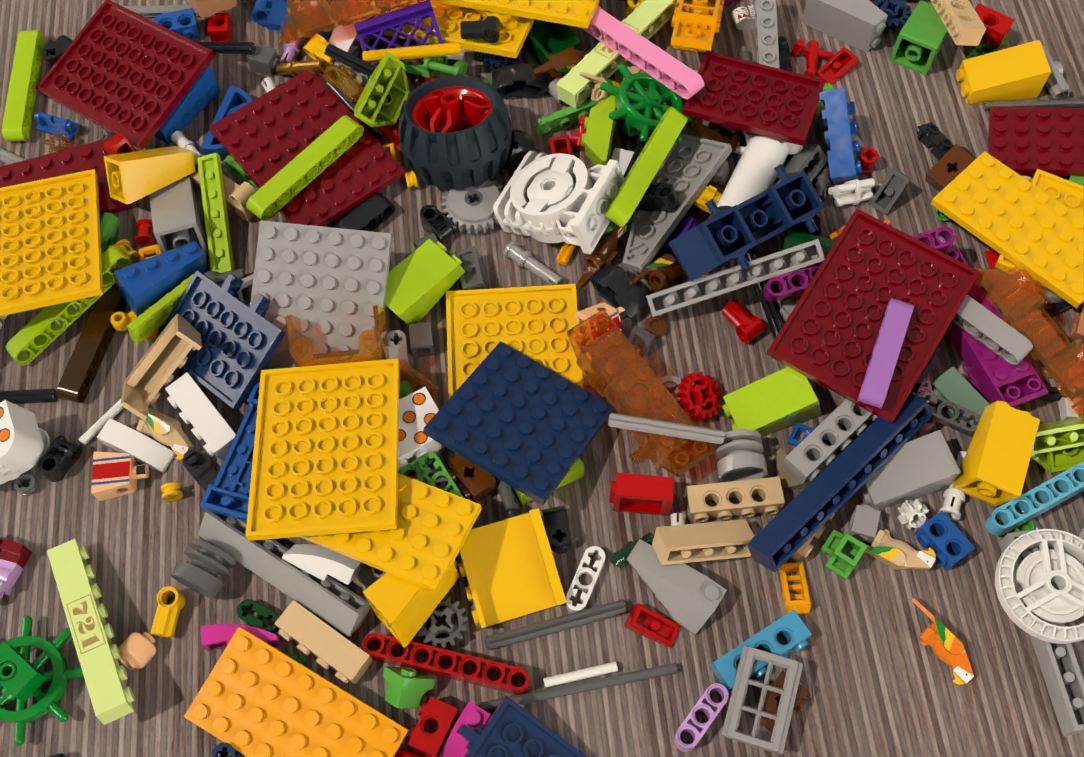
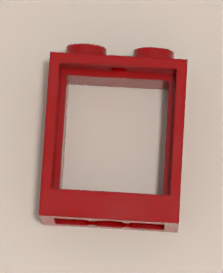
(642, 494)

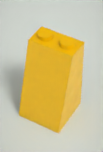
(1004, 74)
(146, 171)
(998, 455)
(404, 605)

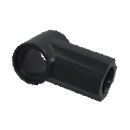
(487, 30)

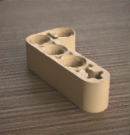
(235, 195)

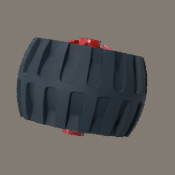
(455, 132)

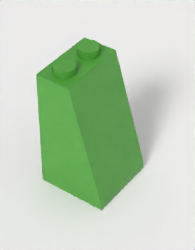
(920, 39)

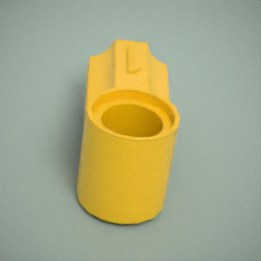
(316, 47)
(167, 615)

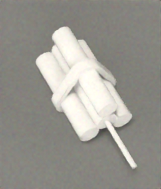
(852, 192)

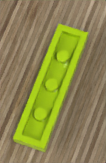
(156, 314)

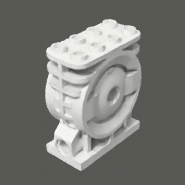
(558, 199)

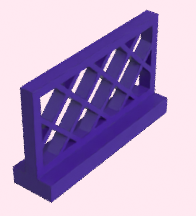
(398, 19)

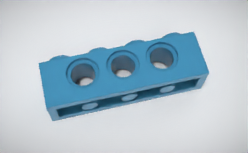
(789, 626)

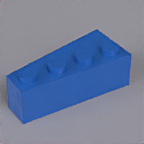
(190, 106)
(841, 135)
(154, 277)

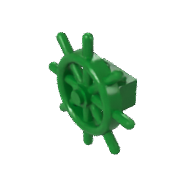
(647, 106)
(23, 678)

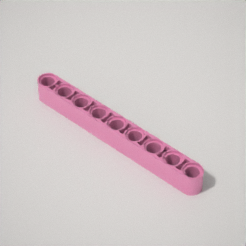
(645, 54)

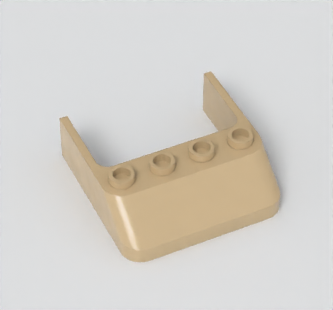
(158, 365)

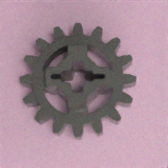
(436, 631)

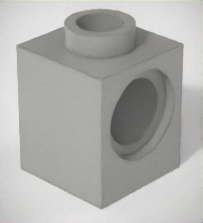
(864, 523)

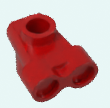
(576, 136)

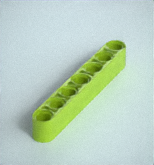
(22, 86)
(645, 167)
(304, 168)
(57, 318)

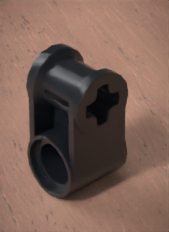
(56, 49)
(439, 224)
(60, 457)
(557, 525)

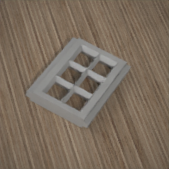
(785, 707)

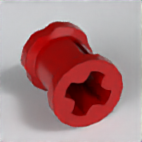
(868, 157)
(145, 232)

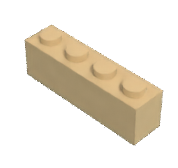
(702, 541)
(323, 642)

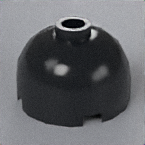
(520, 146)

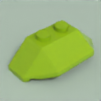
(383, 93)
(599, 131)
(1059, 444)

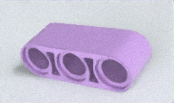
(706, 706)

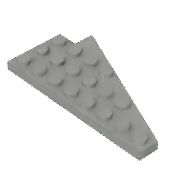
(689, 170)

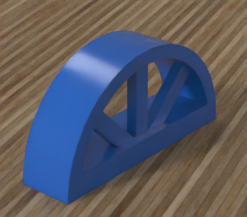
(234, 99)

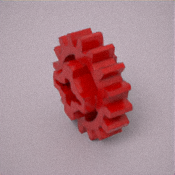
(699, 396)

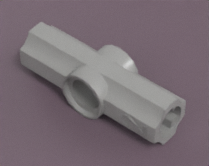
(1056, 83)

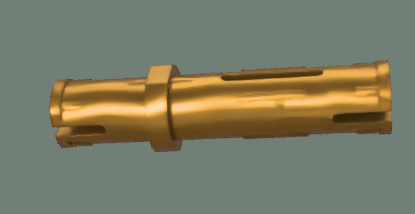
(296, 67)

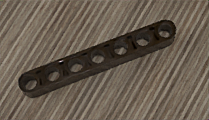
(91, 347)

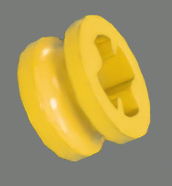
(411, 179)
(171, 491)

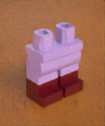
(12, 562)

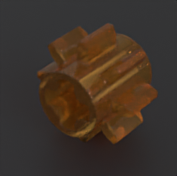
(57, 136)

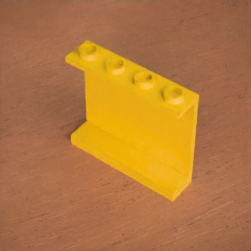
(510, 569)

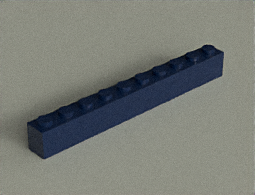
(837, 484)

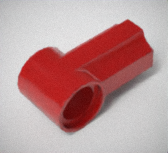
(746, 326)

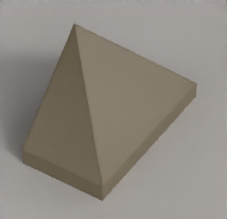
(787, 481)

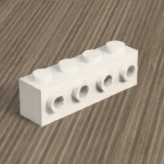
(202, 414)

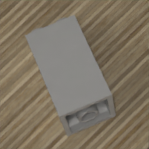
(850, 21)
(177, 216)
(912, 472)

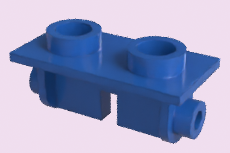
(49, 123)

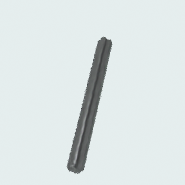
(555, 625)

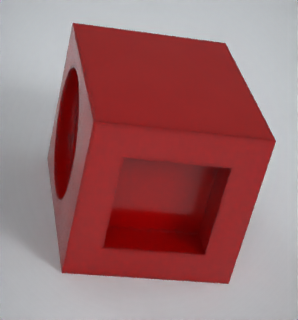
(220, 27)

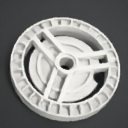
(1038, 593)

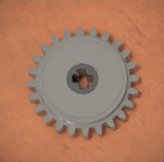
(472, 207)

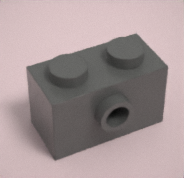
(809, 159)

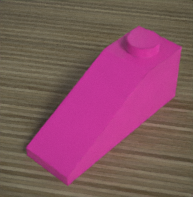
(472, 717)

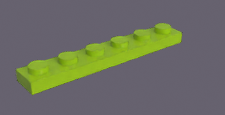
(215, 213)

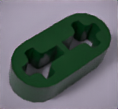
(261, 611)

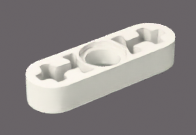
(598, 565)

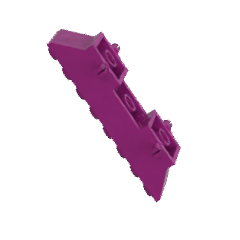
(985, 369)

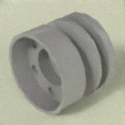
(740, 456)

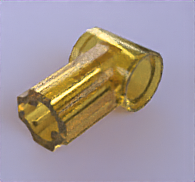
(344, 81)

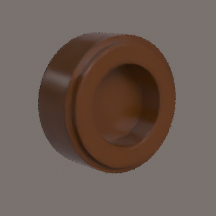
(656, 325)

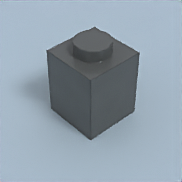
(263, 60)
(421, 339)

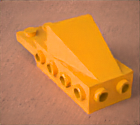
(696, 24)

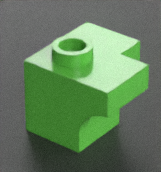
(843, 552)
(406, 686)

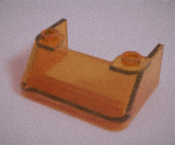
(371, 344)

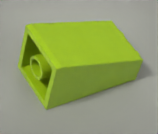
(421, 281)
(773, 402)

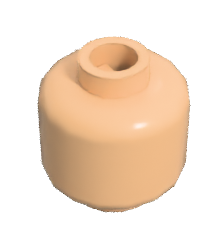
(137, 650)

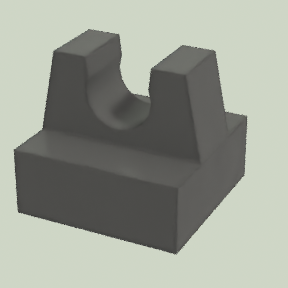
(641, 338)

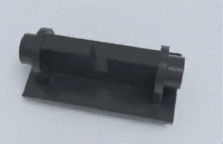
(929, 135)

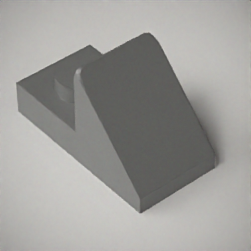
(890, 191)

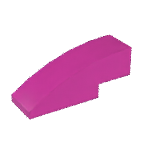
(219, 635)

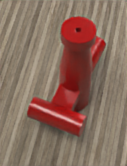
(812, 53)

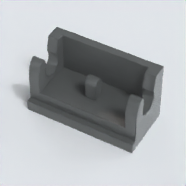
(474, 274)

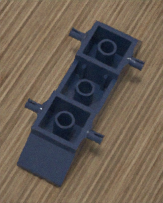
(746, 225)

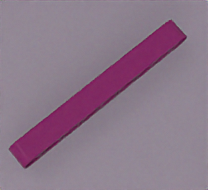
(805, 275)

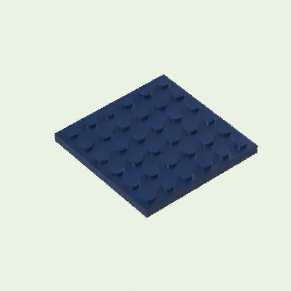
(519, 422)

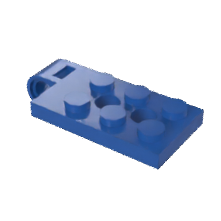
(272, 13)

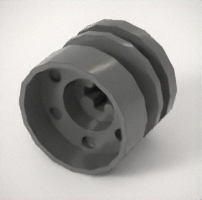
(202, 570)

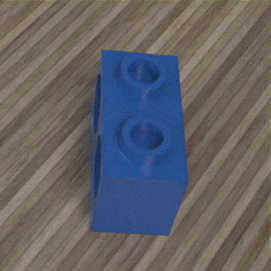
(182, 22)
(948, 537)

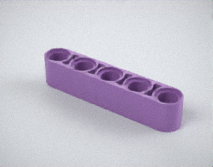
(885, 353)

